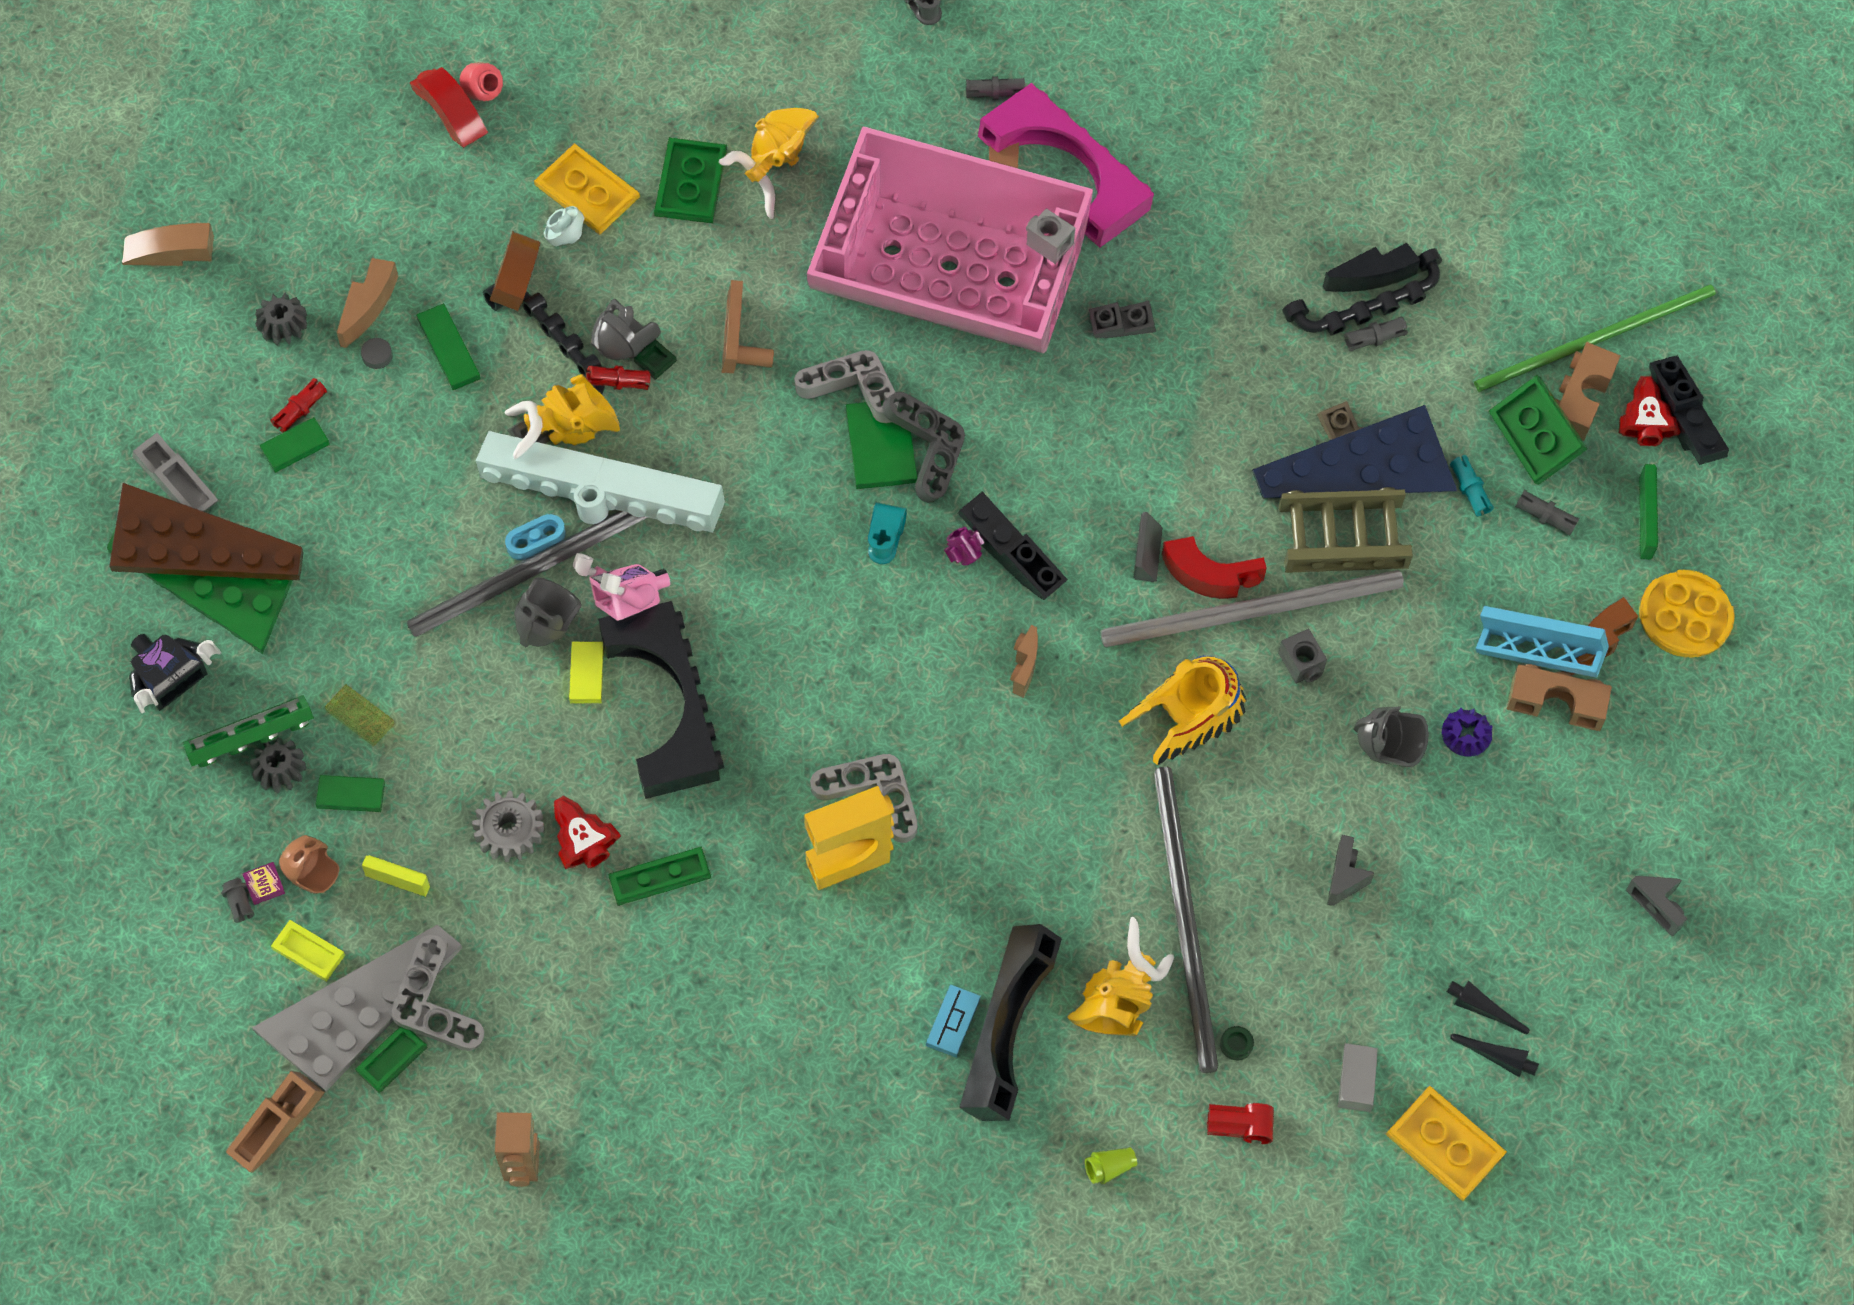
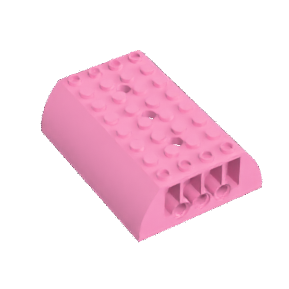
(940, 211)

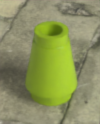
(1109, 1164)

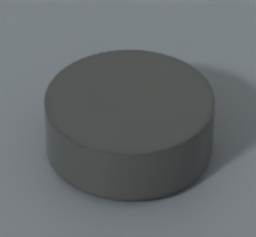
(376, 353)

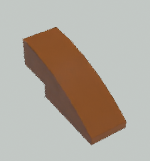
(515, 271)
(1616, 621)

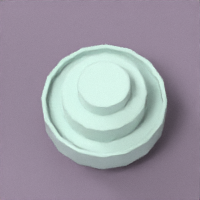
(564, 226)

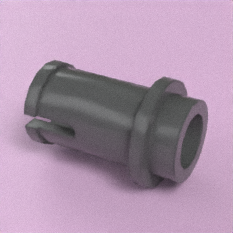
(236, 896)

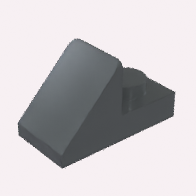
(1346, 878)
(1652, 896)

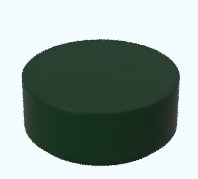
(1236, 1043)

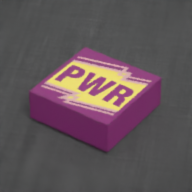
(263, 883)

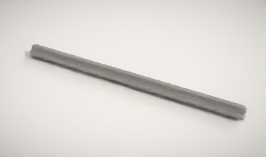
(1251, 608)

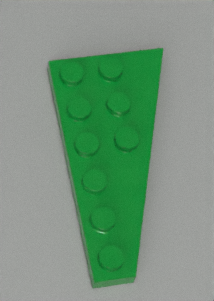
(238, 604)

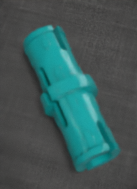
(1471, 485)

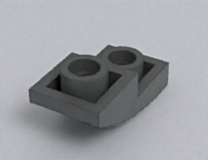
(1118, 321)

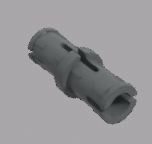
(994, 87)
(1376, 333)
(1547, 512)

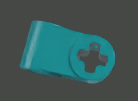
(885, 529)

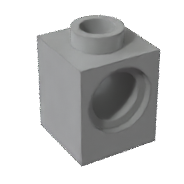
(1052, 246)

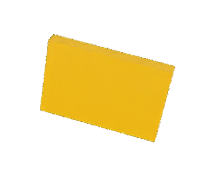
(588, 185)
(1446, 1143)

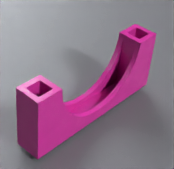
(1035, 119)

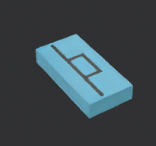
(953, 1021)

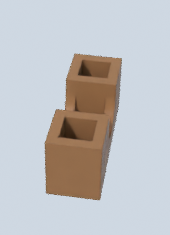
(1591, 370)
(1585, 698)
(517, 1148)

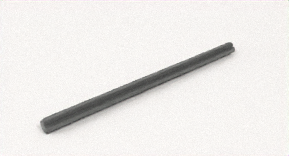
(521, 572)
(1186, 921)

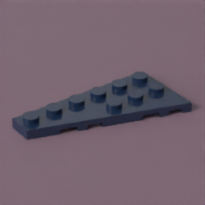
(1390, 453)

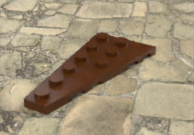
(181, 540)

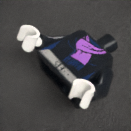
(167, 668)

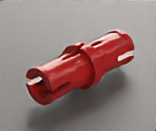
(618, 377)
(299, 405)

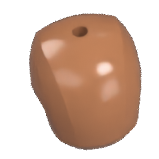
(308, 865)

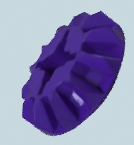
(1467, 745)

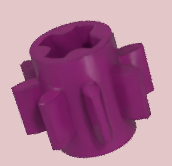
(964, 546)

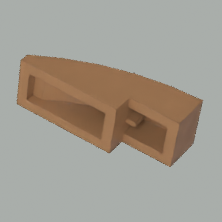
(169, 245)
(366, 300)
(274, 1120)

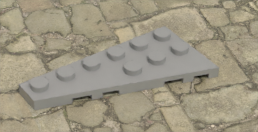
(343, 1019)

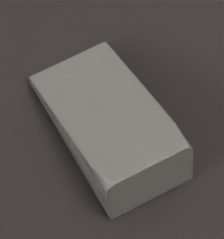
(1358, 1077)

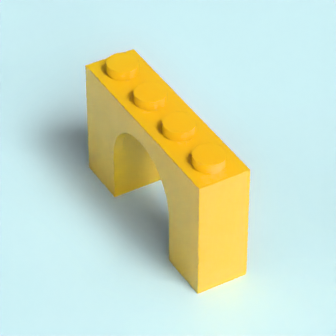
(849, 837)

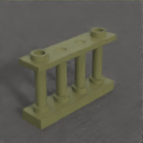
(1338, 558)

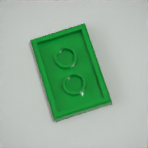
(690, 180)
(1537, 430)
(879, 450)

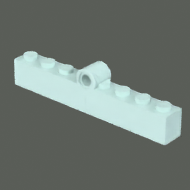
(601, 483)

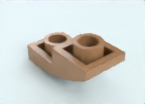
(1026, 655)

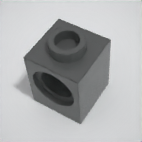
(1303, 645)

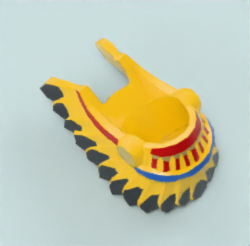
(1200, 698)

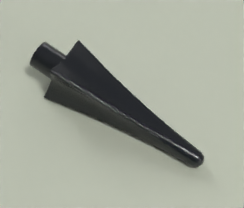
(1473, 999)
(1508, 1058)

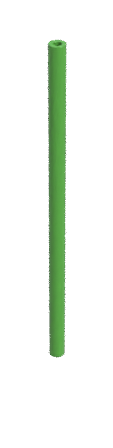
(1594, 338)

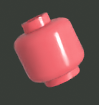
(481, 81)

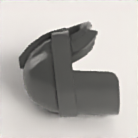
(622, 335)
(545, 613)
(1393, 736)

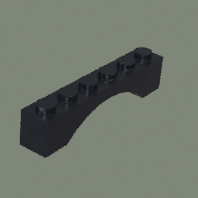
(991, 1080)

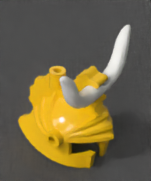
(775, 142)
(570, 412)
(1119, 996)

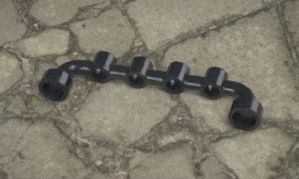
(1361, 311)
(553, 327)

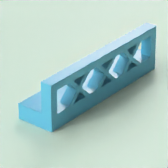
(1543, 631)

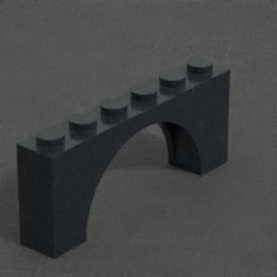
(688, 755)

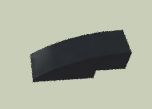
(1373, 270)

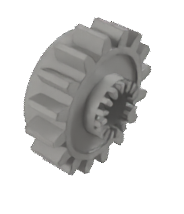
(508, 842)

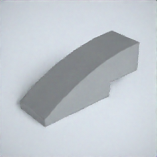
(173, 474)

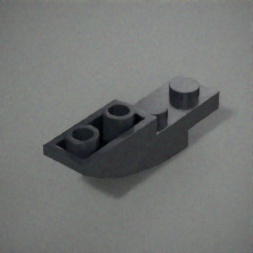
(1685, 403)
(1011, 549)

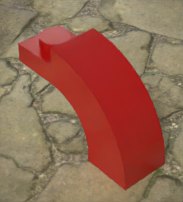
(450, 104)
(1207, 576)

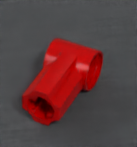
(1249, 1122)

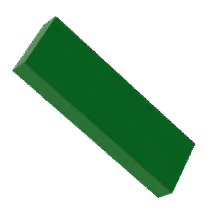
(448, 346)
(1648, 511)
(659, 876)

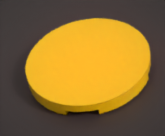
(1686, 613)

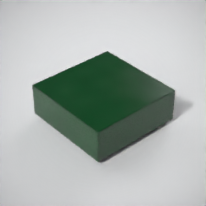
(655, 359)

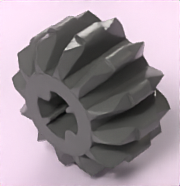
(292, 320)
(287, 770)

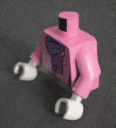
(624, 589)

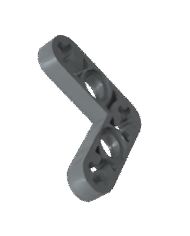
(938, 441)

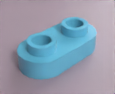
(534, 536)

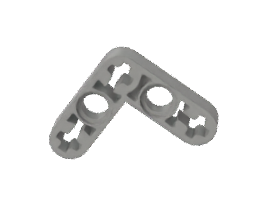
(861, 375)
(887, 784)
(424, 1009)

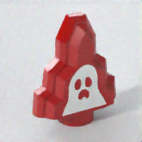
(1647, 415)
(582, 835)

